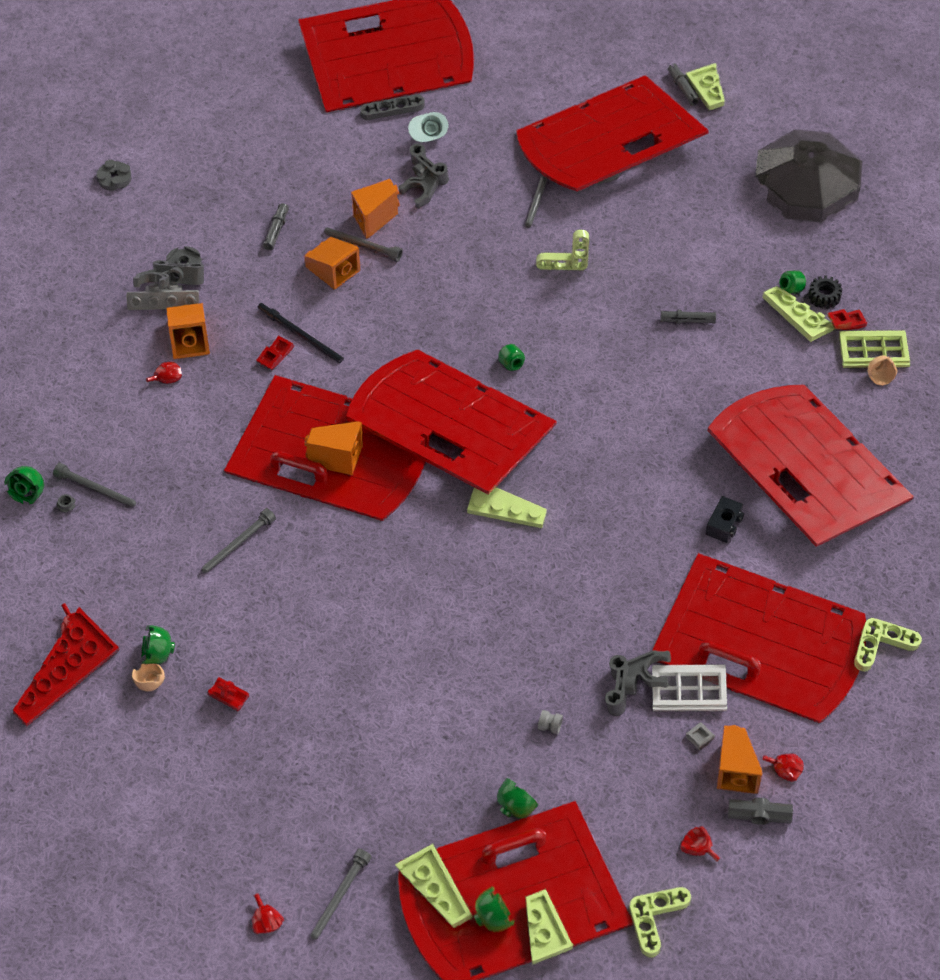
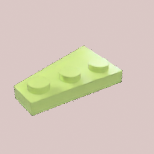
(707, 86)
(545, 928)

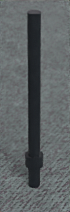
(275, 315)

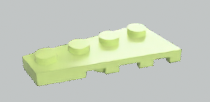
(798, 314)
(506, 507)
(434, 882)

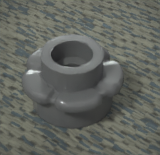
(66, 499)

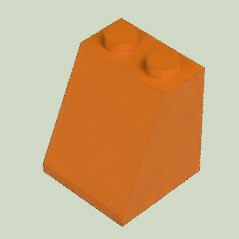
(375, 206)
(333, 261)
(188, 331)
(335, 446)
(738, 763)

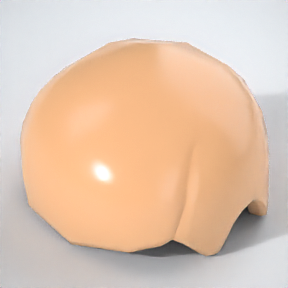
(882, 370)
(148, 677)

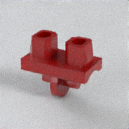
(228, 694)

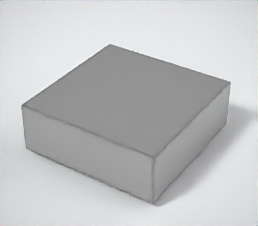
(700, 736)

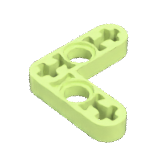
(544, 260)
(880, 634)
(651, 909)

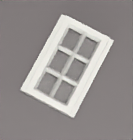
(690, 688)

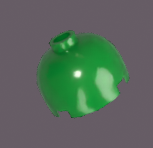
(23, 480)
(156, 645)
(515, 800)
(492, 911)

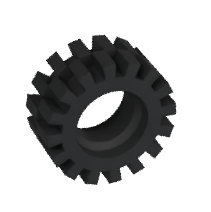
(825, 284)

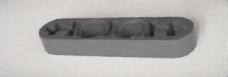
(392, 107)

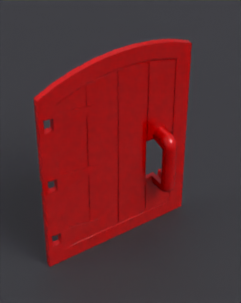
(409, 50)
(588, 143)
(414, 399)
(784, 432)
(278, 435)
(789, 641)
(566, 868)

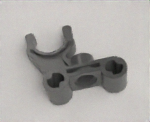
(428, 175)
(163, 274)
(628, 673)

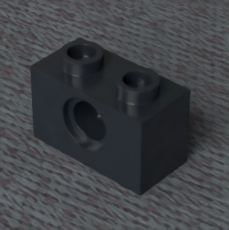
(725, 510)

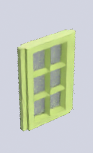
(861, 347)

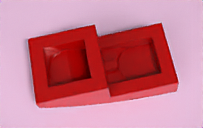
(847, 320)
(274, 354)

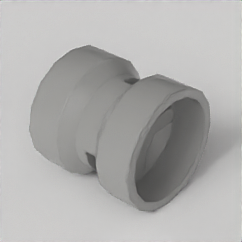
(550, 722)

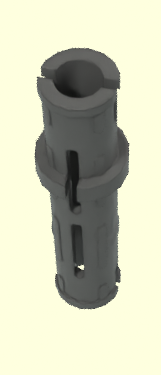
(680, 80)
(278, 221)
(689, 317)

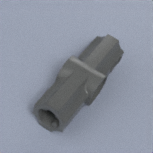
(760, 811)

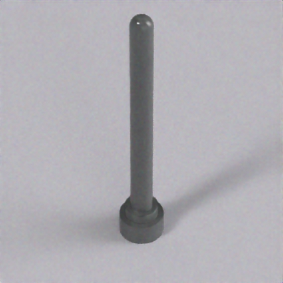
(536, 201)
(394, 253)
(62, 471)
(266, 517)
(361, 859)

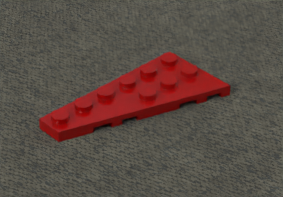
(70, 661)

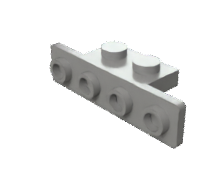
(158, 298)

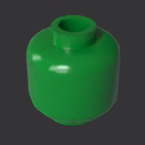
(792, 281)
(511, 357)

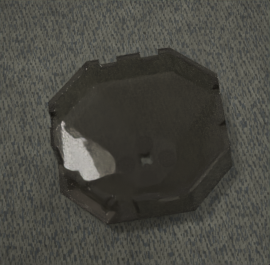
(805, 185)

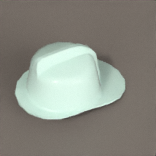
(428, 127)

